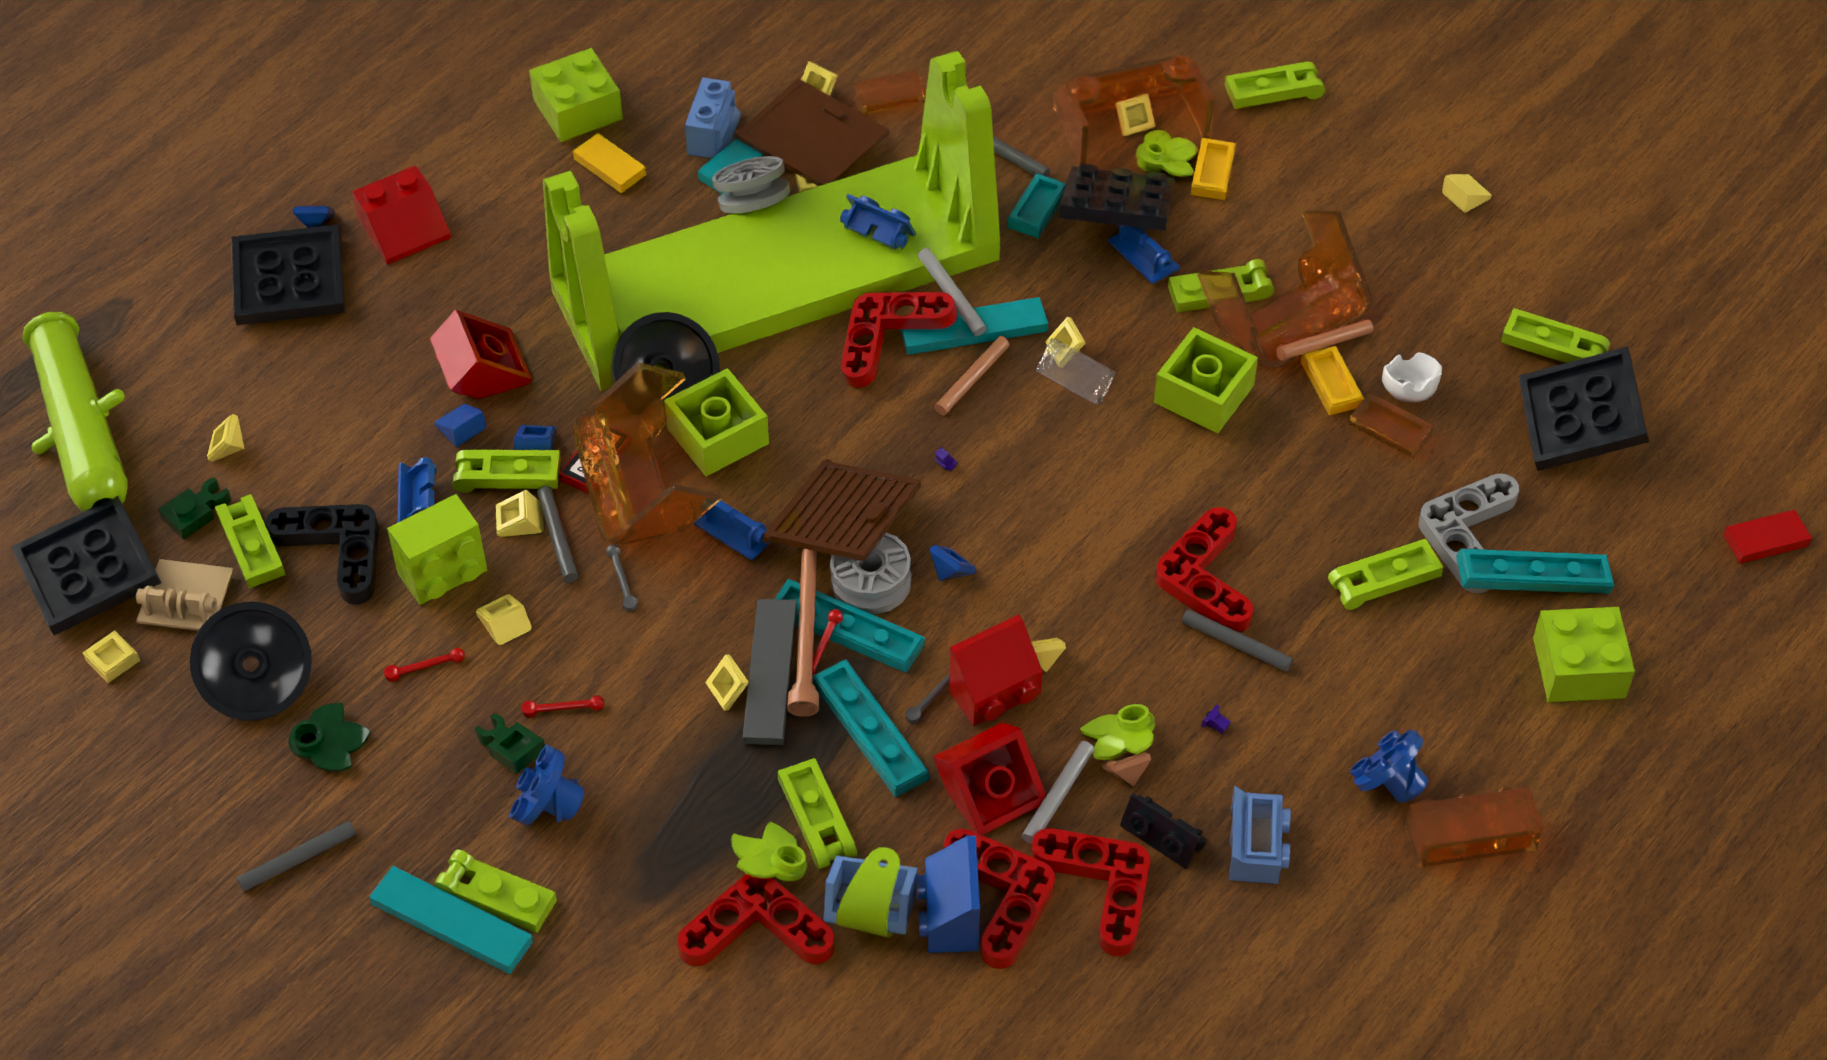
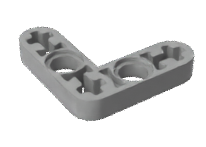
(1458, 520)

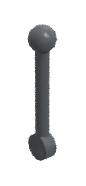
(629, 601)
(914, 714)

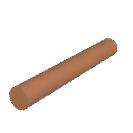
(1324, 340)
(971, 376)

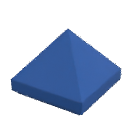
(313, 215)
(950, 563)

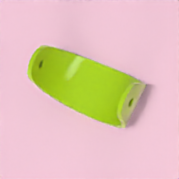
(870, 894)

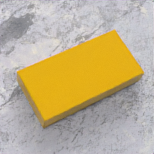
(609, 163)
(1213, 169)
(1332, 380)

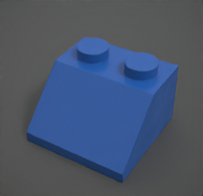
(951, 898)

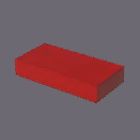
(1767, 536)

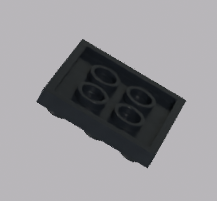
(1117, 197)
(287, 274)
(1583, 408)
(85, 565)

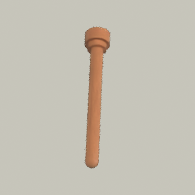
(803, 697)

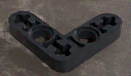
(348, 537)

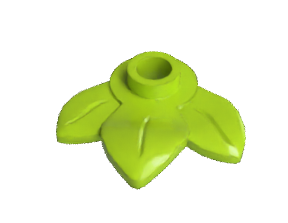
(1163, 153)
(1122, 732)
(771, 856)

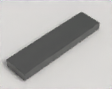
(770, 672)

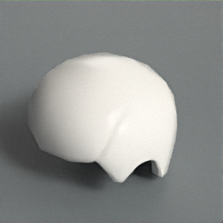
(1413, 378)

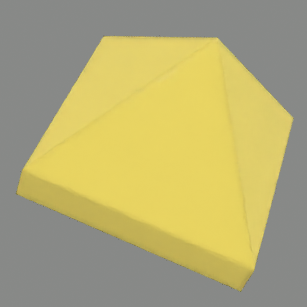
(819, 78)
(1135, 114)
(1068, 334)
(226, 439)
(1048, 651)
(727, 682)

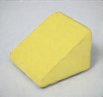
(1464, 191)
(519, 515)
(504, 619)

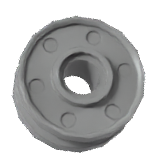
(751, 184)
(877, 582)

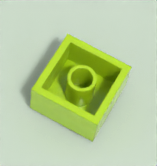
(576, 94)
(1205, 380)
(716, 422)
(437, 549)
(1583, 654)

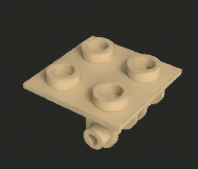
(186, 595)

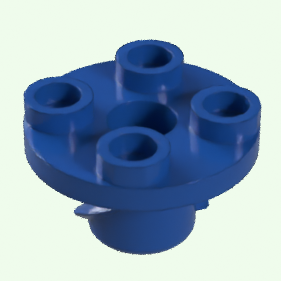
(1393, 767)
(546, 790)

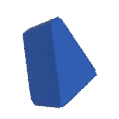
(461, 424)
(535, 437)

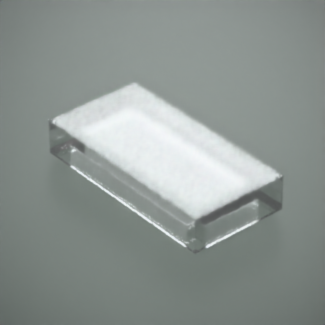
(1075, 371)

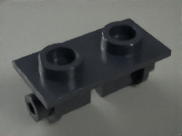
(1160, 831)

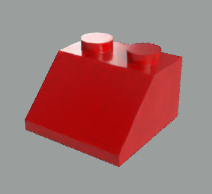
(400, 214)
(479, 356)
(994, 671)
(991, 777)

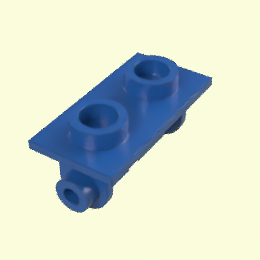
(890, 225)
(1143, 253)
(415, 487)
(734, 529)

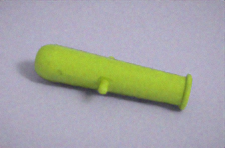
(75, 413)

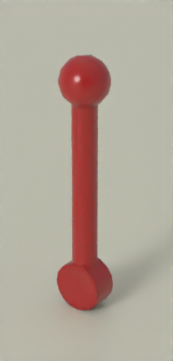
(835, 617)
(393, 673)
(530, 709)

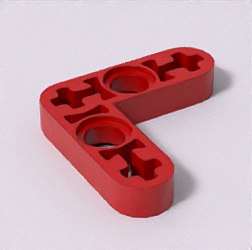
(885, 317)
(1194, 576)
(1118, 878)
(1016, 884)
(754, 909)

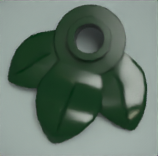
(332, 738)

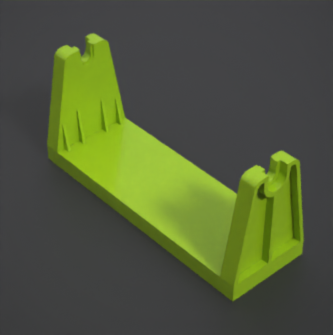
(794, 258)

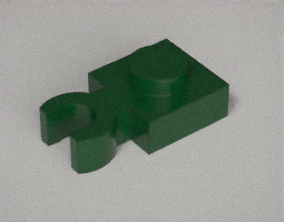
(192, 511)
(510, 746)

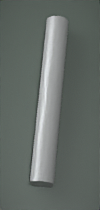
(948, 286)
(1058, 790)

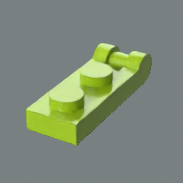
(1274, 85)
(1189, 294)
(1551, 337)
(506, 469)
(250, 541)
(1385, 573)
(816, 812)
(497, 891)

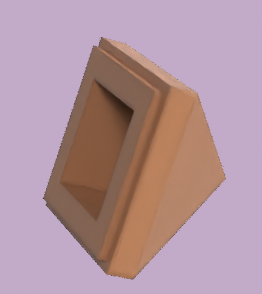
(1128, 766)

